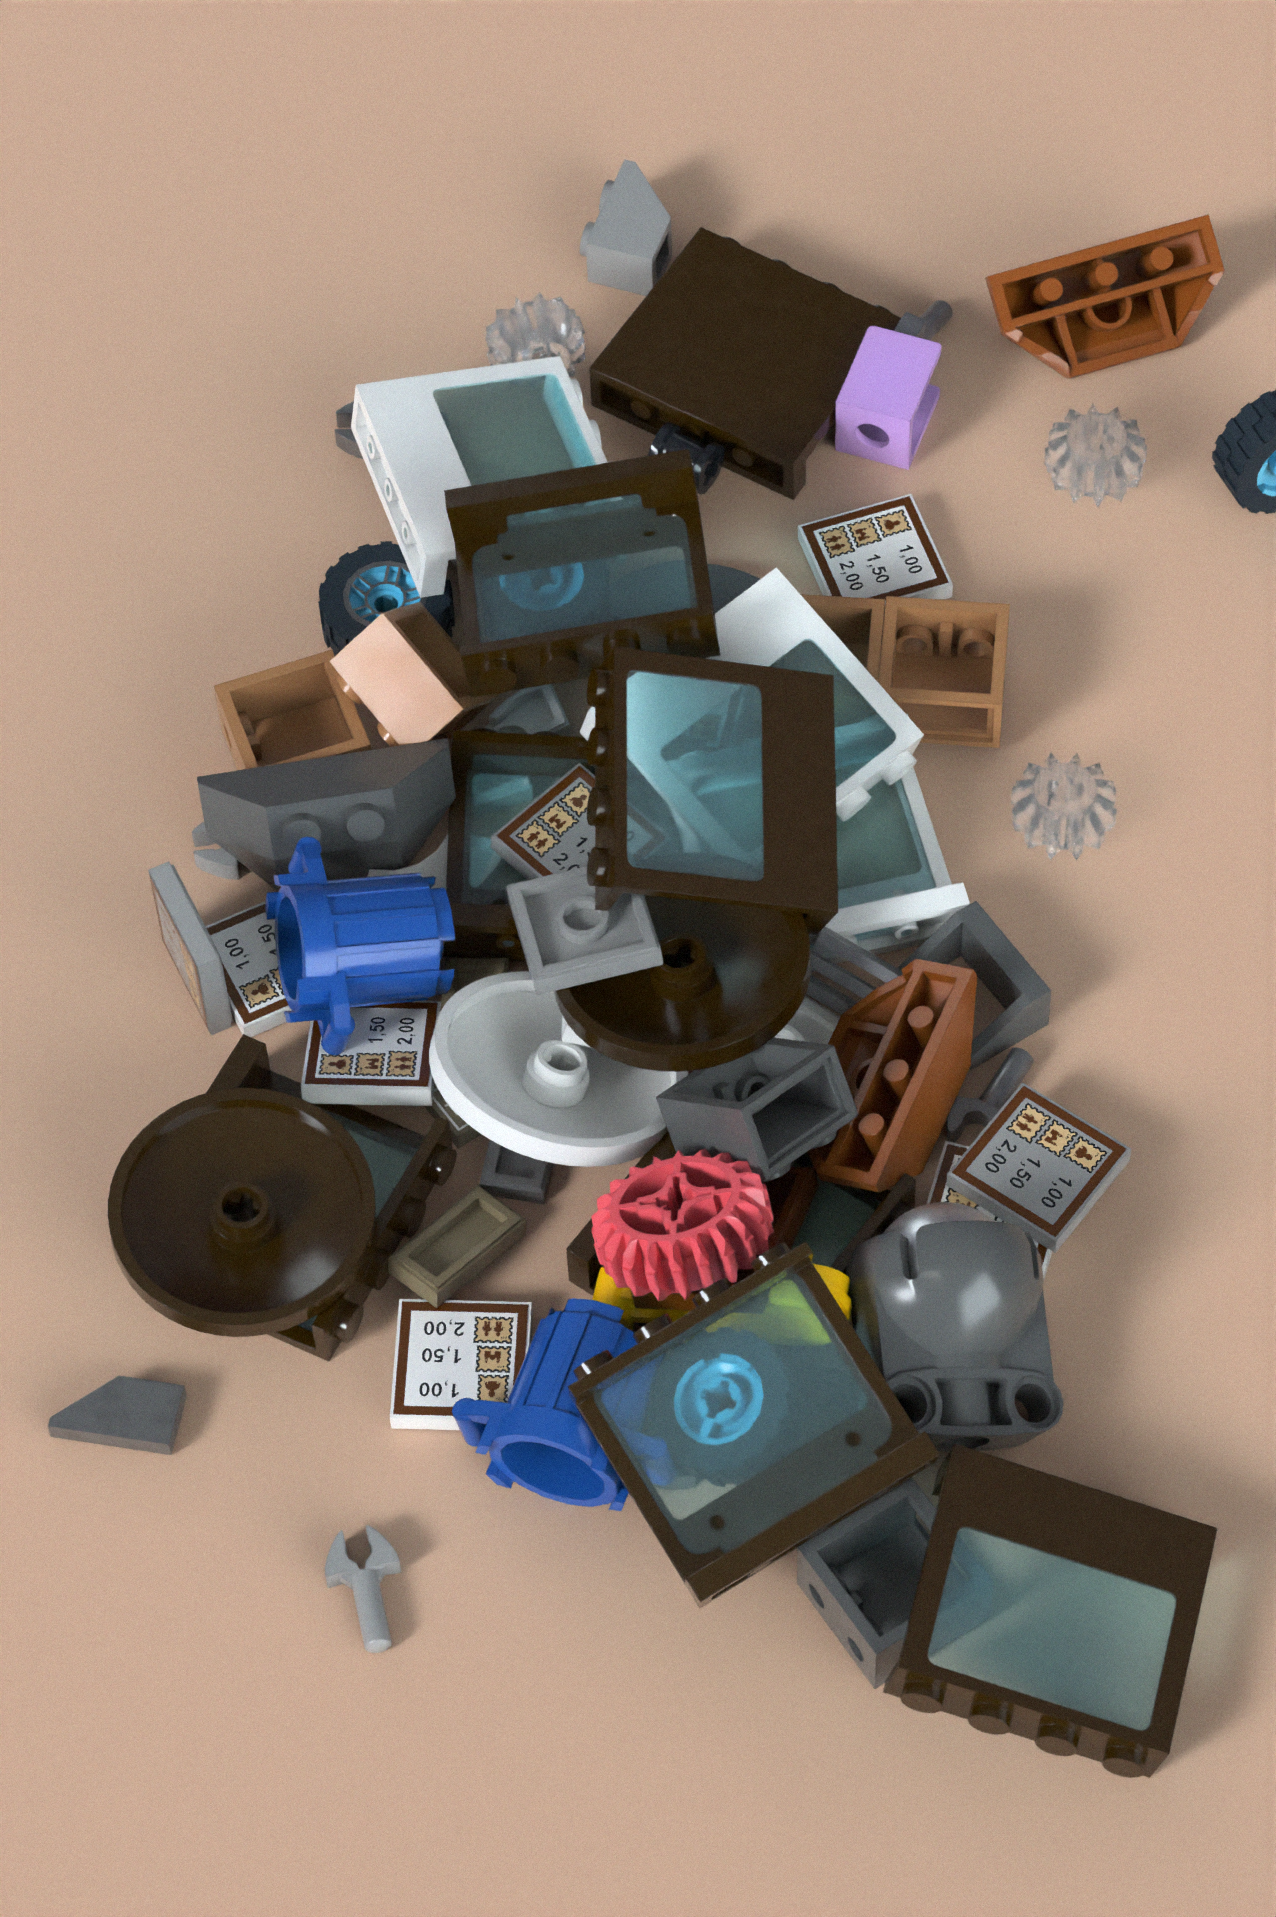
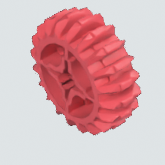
(682, 1224)

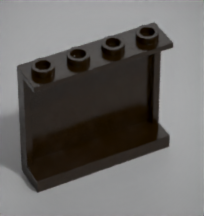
(737, 358)

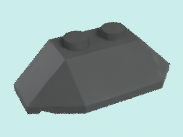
(360, 806)

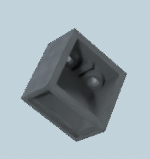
(793, 1106)
(867, 1576)

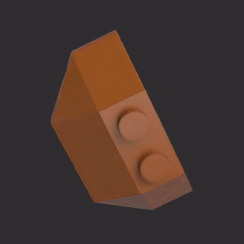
(1110, 298)
(904, 1066)

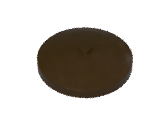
(721, 993)
(242, 1212)

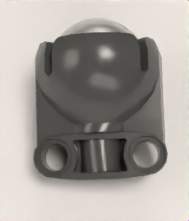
(958, 1325)

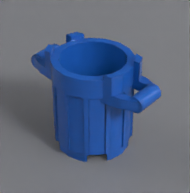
(355, 942)
(539, 1431)

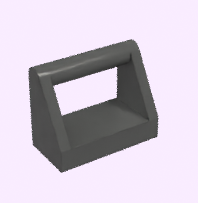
(1002, 970)

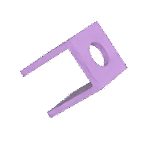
(887, 397)

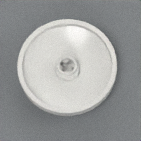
(527, 1090)

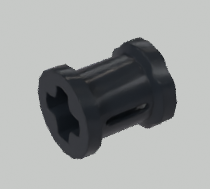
(706, 459)

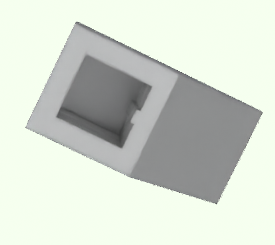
(631, 236)

